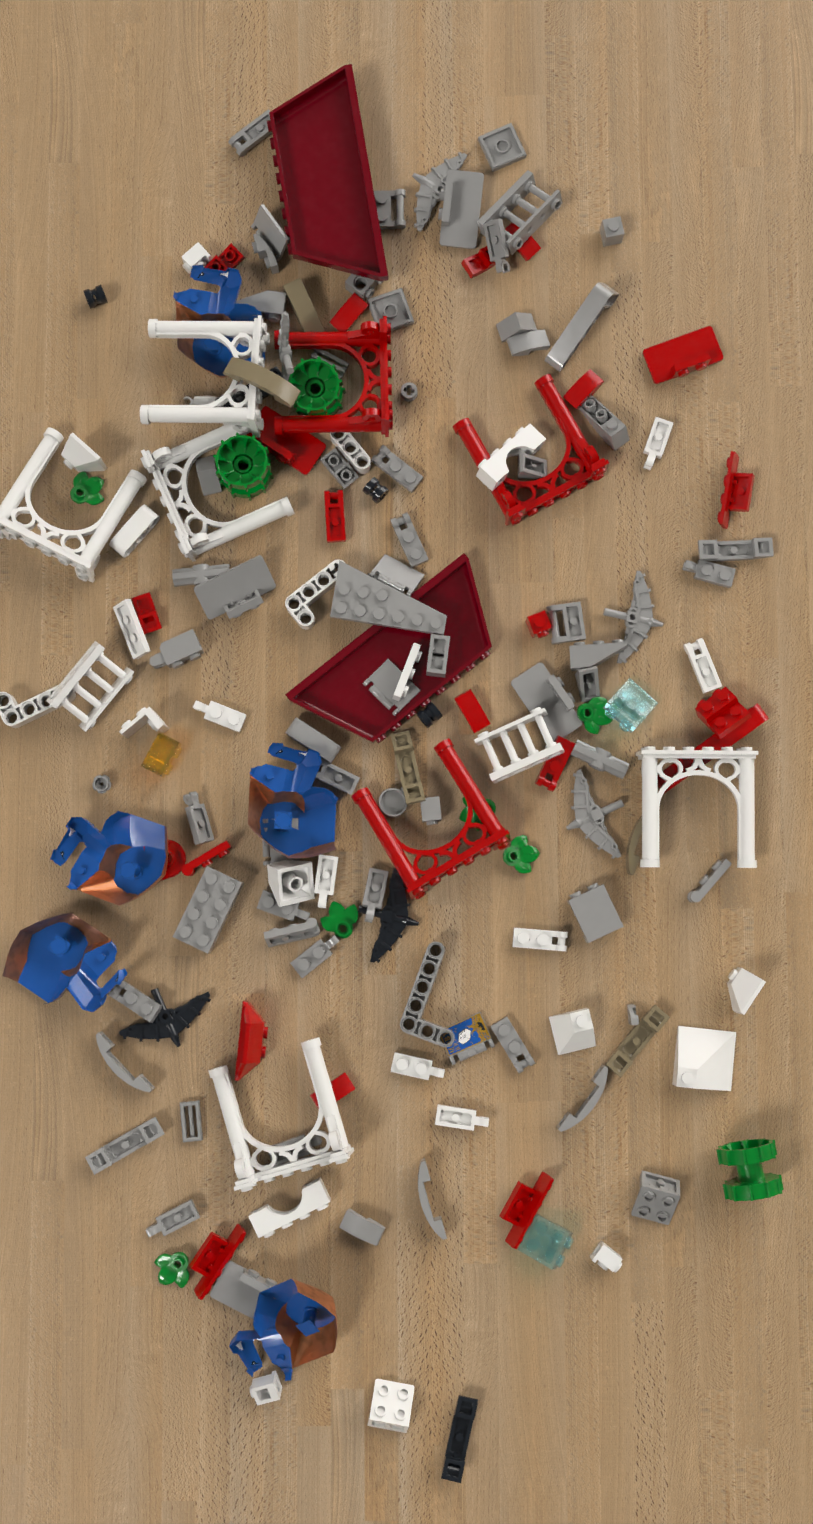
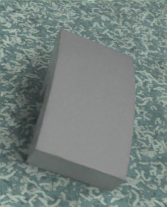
(265, 252)
(526, 342)
(339, 468)
(362, 1228)

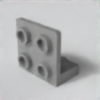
(656, 1198)

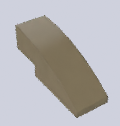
(303, 306)

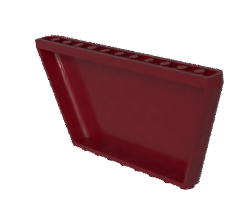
(327, 178)
(337, 686)

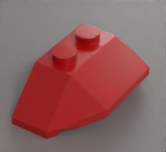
(250, 1040)

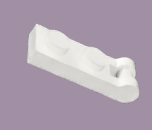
(703, 666)
(539, 939)

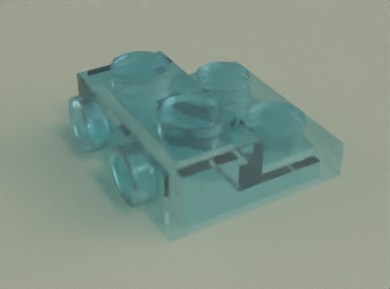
(629, 706)
(546, 1242)

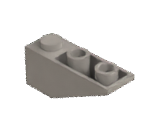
(269, 303)
(605, 423)
(594, 654)

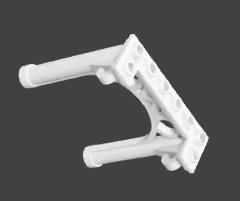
(247, 333)
(102, 529)
(201, 542)
(744, 798)
(238, 1134)

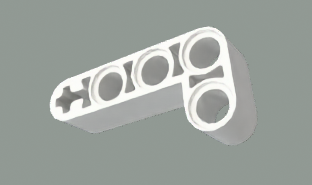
(319, 590)
(21, 709)

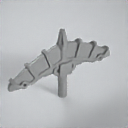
(431, 188)
(285, 351)
(637, 618)
(590, 816)

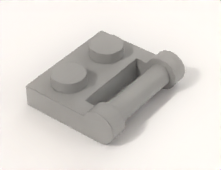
(383, 205)
(572, 621)

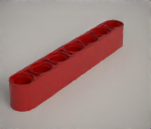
(758, 717)

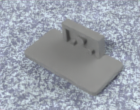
(460, 209)
(235, 589)
(546, 691)
(240, 1288)

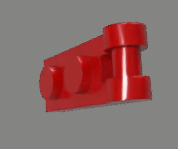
(335, 517)
(555, 765)
(206, 859)

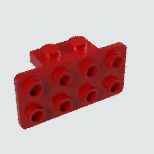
(683, 355)
(294, 449)

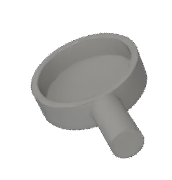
(392, 802)

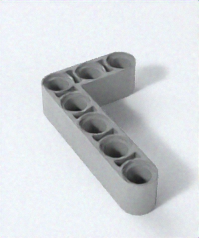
(598, 299)
(423, 998)

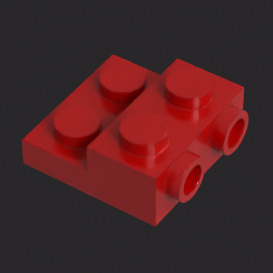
(722, 712)

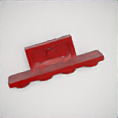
(736, 492)
(523, 1207)
(213, 1257)

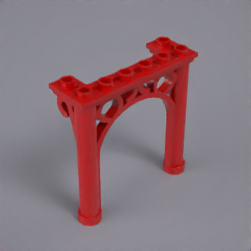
(372, 419)
(588, 458)
(498, 838)

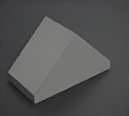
(515, 324)
(531, 467)
(207, 475)
(588, 683)

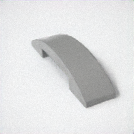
(735, 550)
(118, 1068)
(569, 1120)
(124, 1145)
(436, 1223)

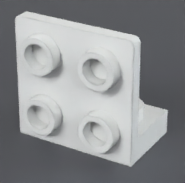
(143, 717)
(391, 1405)

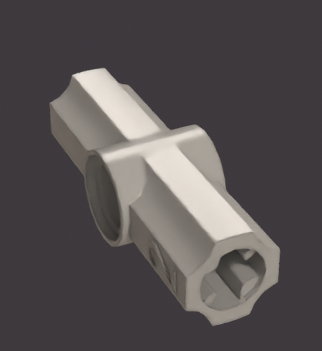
(197, 574)
(600, 759)

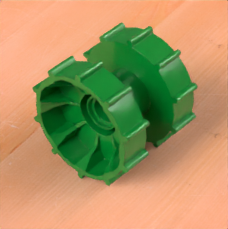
(321, 374)
(239, 451)
(751, 1180)

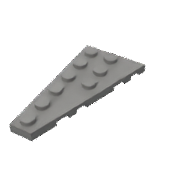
(372, 602)

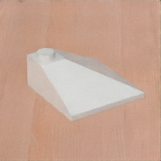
(704, 1058)

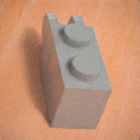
(178, 650)

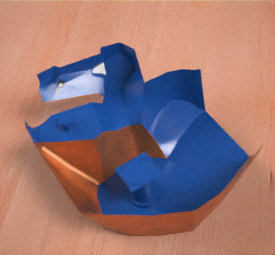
(211, 306)
(288, 795)
(115, 858)
(63, 956)
(292, 1327)

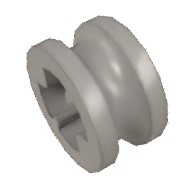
(409, 398)

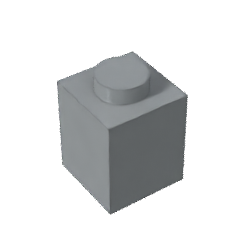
(611, 231)
(431, 810)

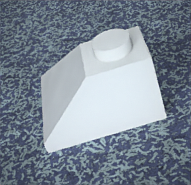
(80, 456)
(291, 881)
(743, 989)
(572, 1031)

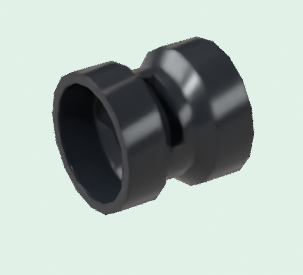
(99, 294)
(375, 490)
(429, 715)

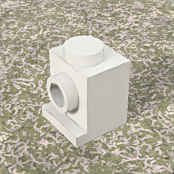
(195, 256)
(606, 1257)
(266, 1388)

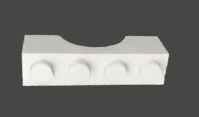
(495, 470)
(268, 1219)

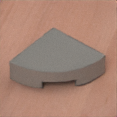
(632, 1017)

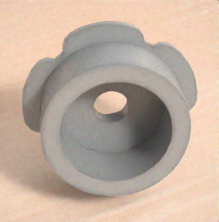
(96, 784)

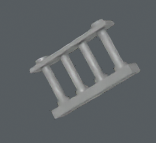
(514, 197)

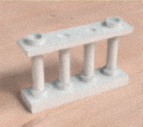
(71, 683)
(534, 756)

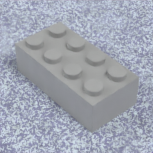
(208, 910)

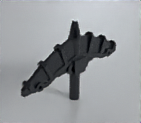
(392, 917)
(168, 1021)

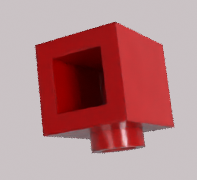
(538, 624)

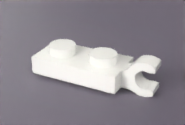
(657, 441)
(221, 715)
(325, 878)
(415, 1066)
(459, 1117)

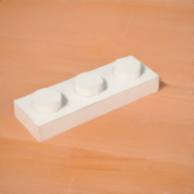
(131, 629)
(408, 672)

